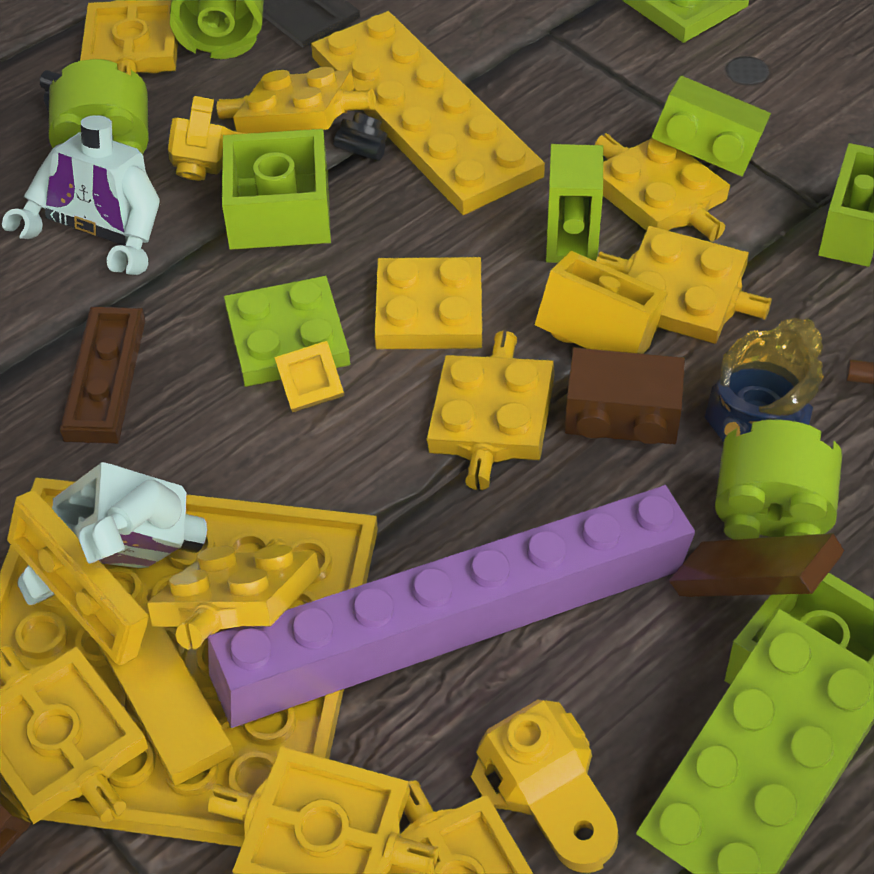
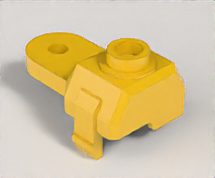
(195, 143)
(545, 774)

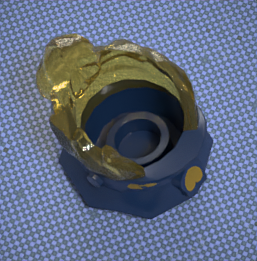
(767, 378)

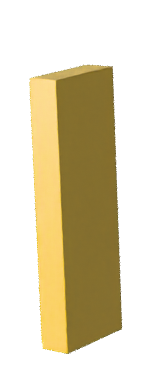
(82, 587)
(171, 707)

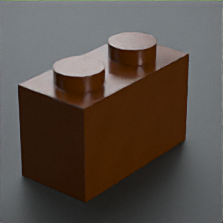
(625, 396)

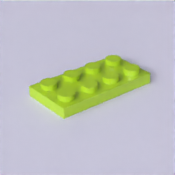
(766, 755)

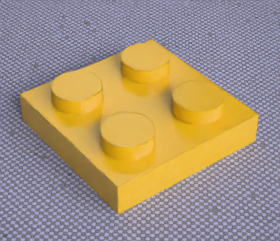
(429, 303)

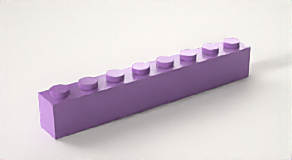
(446, 605)

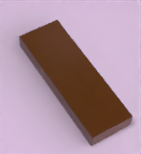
(103, 375)
(758, 566)

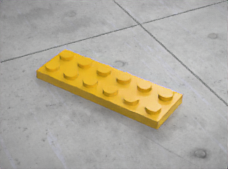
(431, 113)

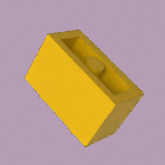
(599, 306)

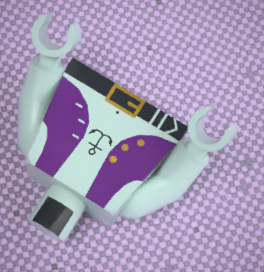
(94, 189)
(122, 522)

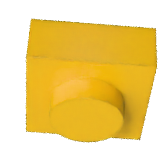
(309, 376)

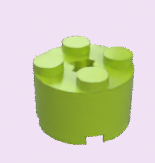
(217, 26)
(99, 90)
(778, 481)

